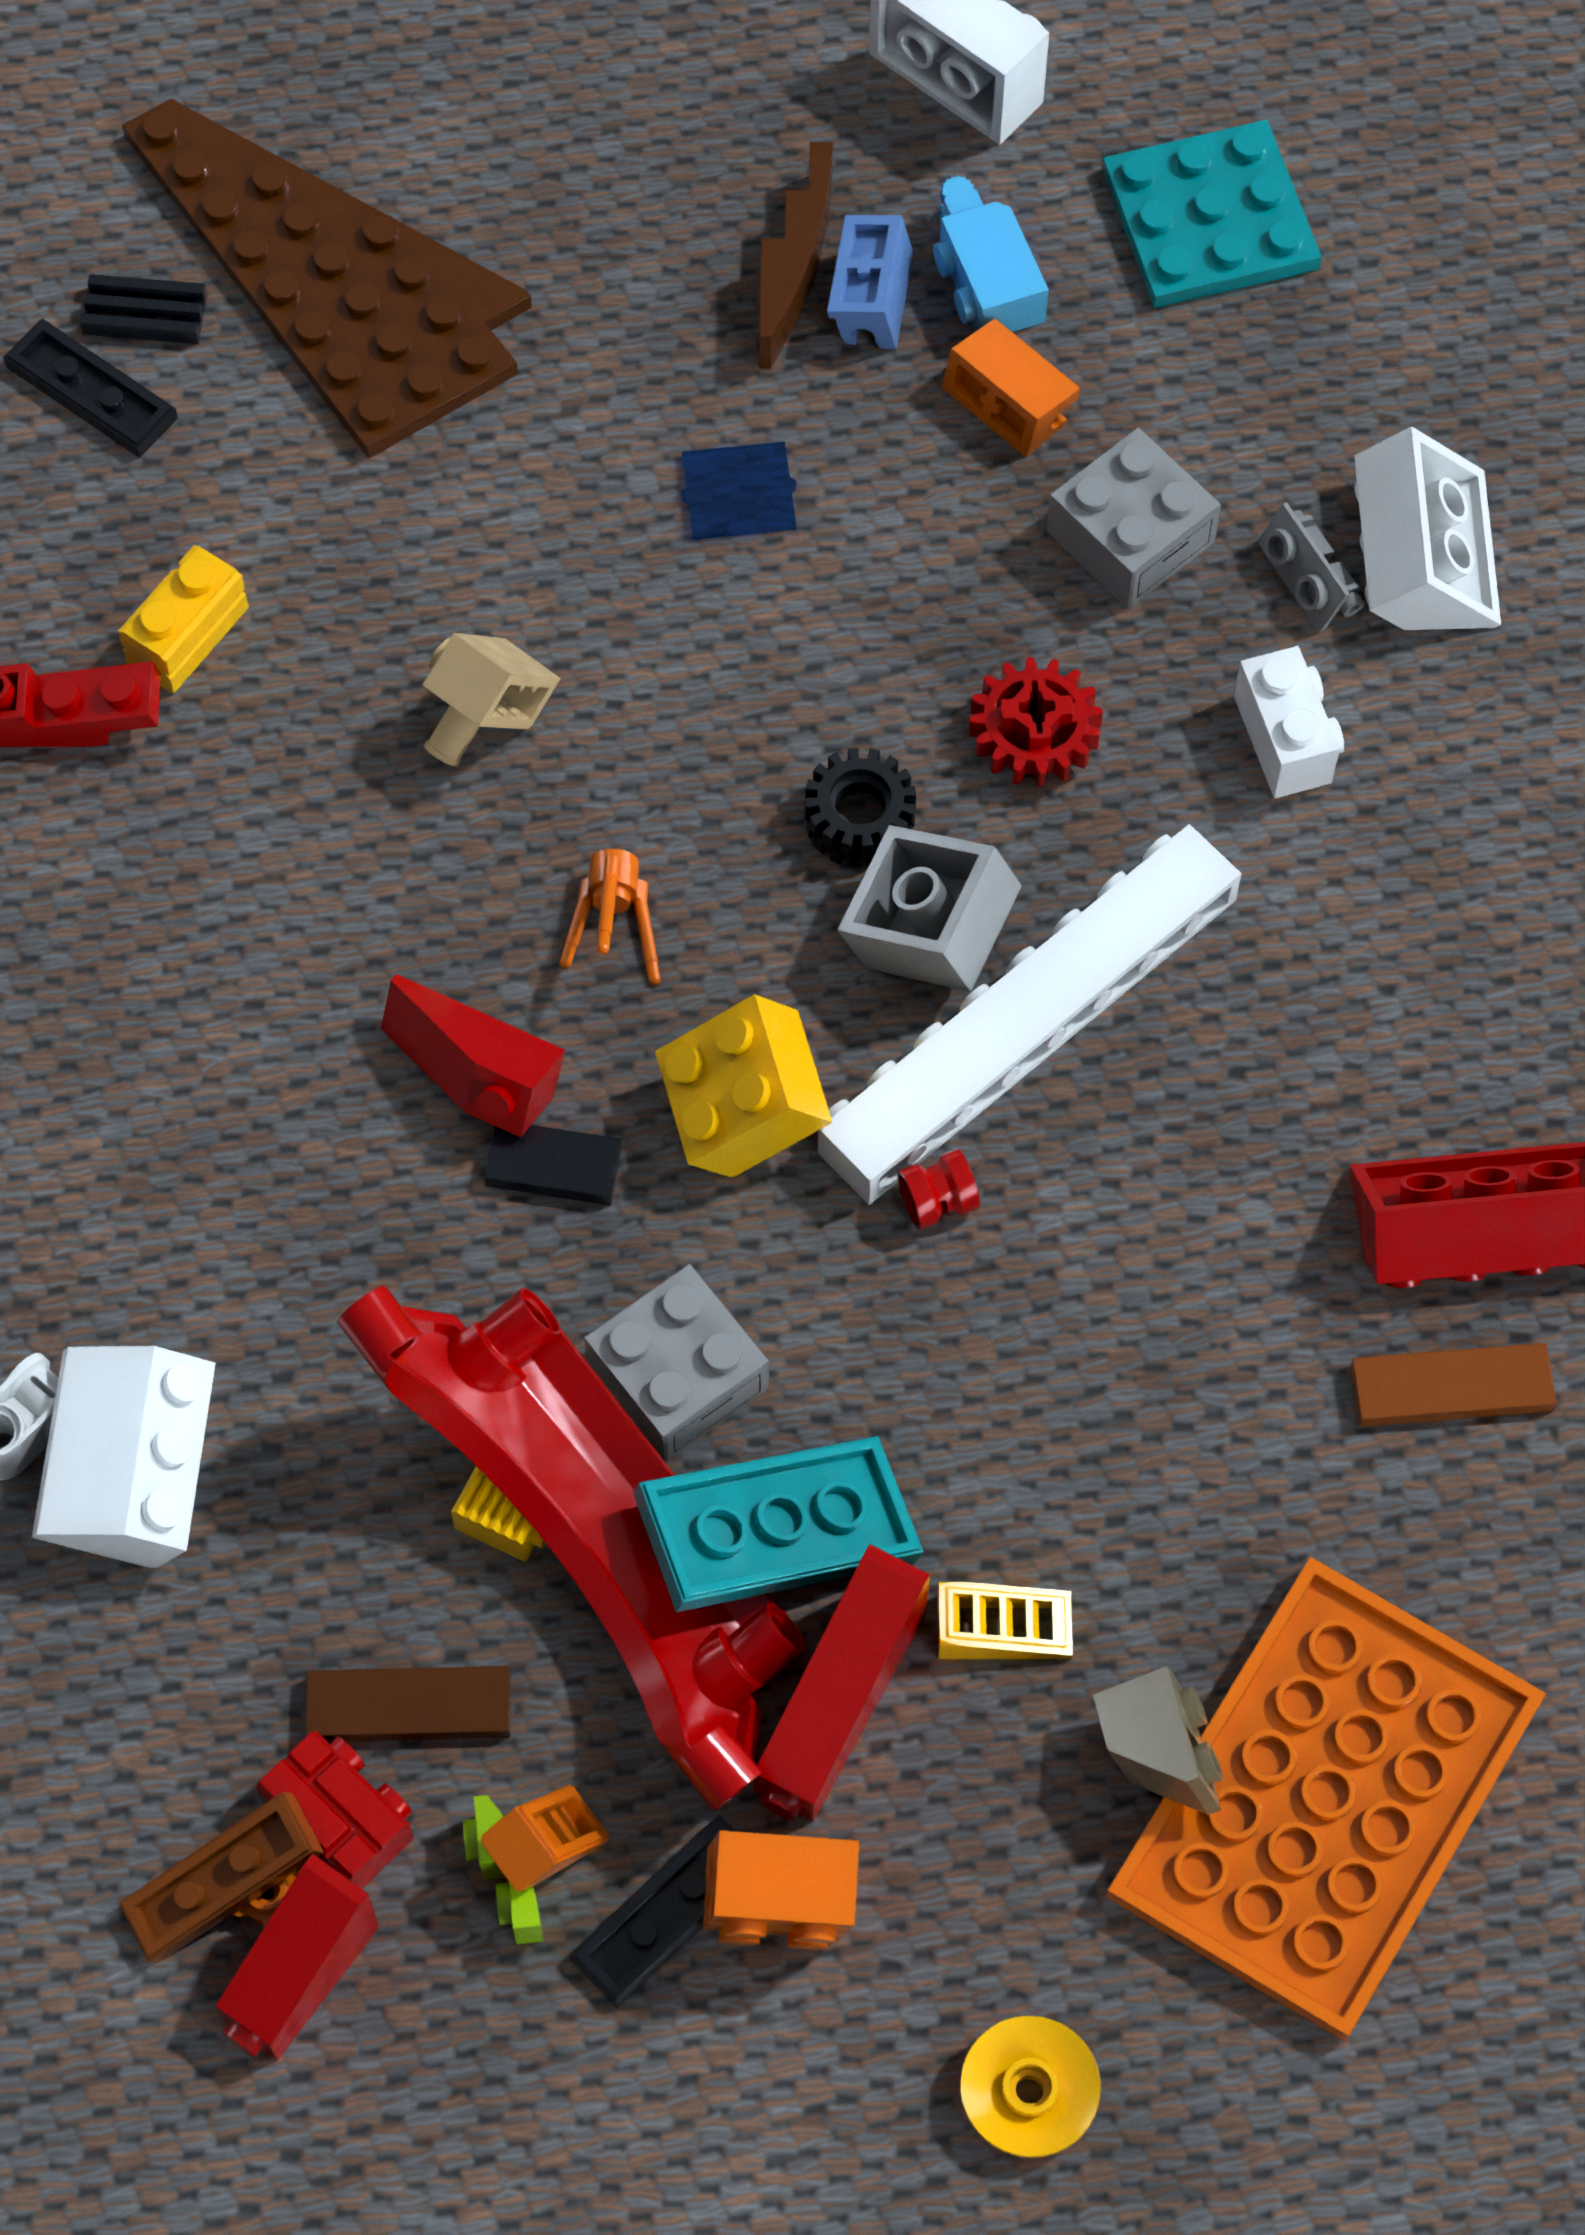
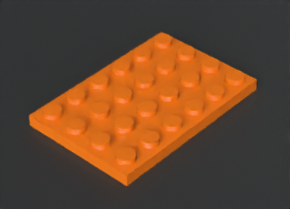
(1341, 1798)

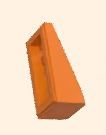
(543, 1837)

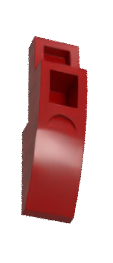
(76, 705)

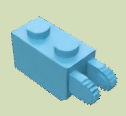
(987, 260)

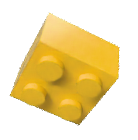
(743, 1086)

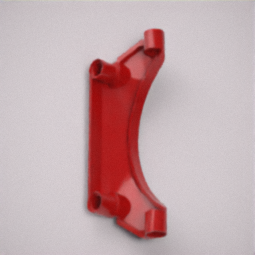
(569, 1462)

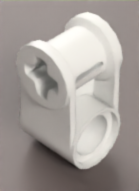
(26, 1413)

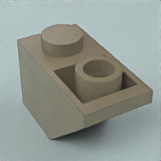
(1156, 1738)

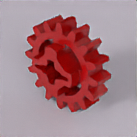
(1011, 736)

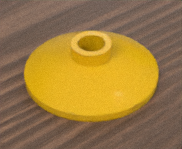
(1039, 2052)

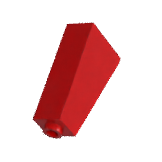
(842, 1684)

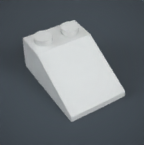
(966, 55)

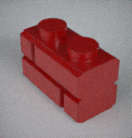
(350, 1818)

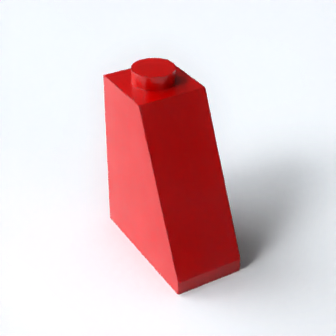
(296, 1959)

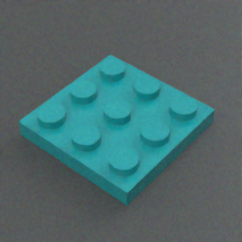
(1211, 213)

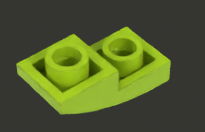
(513, 1906)

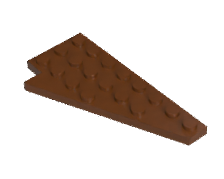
(358, 300)

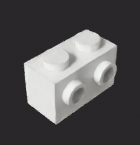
(1287, 721)

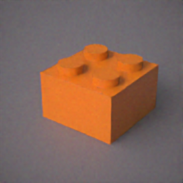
(780, 1888)

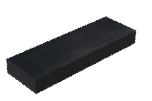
(90, 387)
(651, 1923)

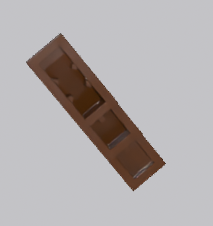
(793, 261)

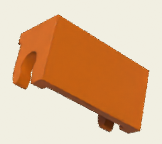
(1009, 386)

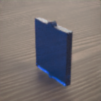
(738, 490)

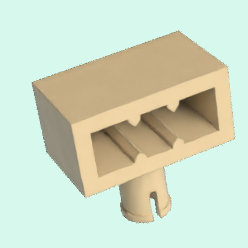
(485, 686)

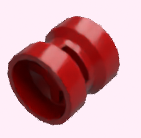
(938, 1189)

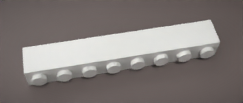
(1027, 1012)

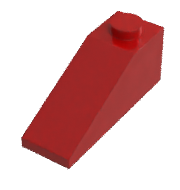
(473, 1056)

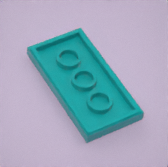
(774, 1522)

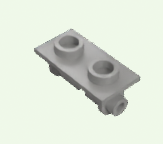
(1301, 558)

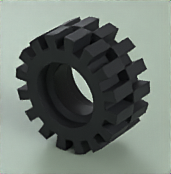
(850, 776)

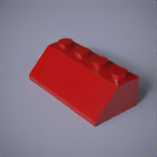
(1472, 1214)

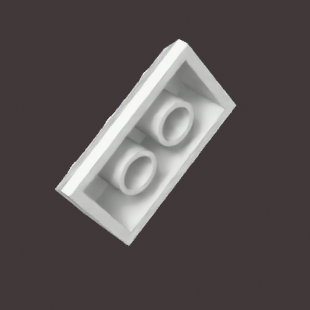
(1425, 535)
(124, 1452)

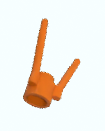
(611, 889)

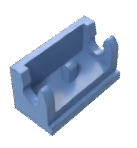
(871, 278)

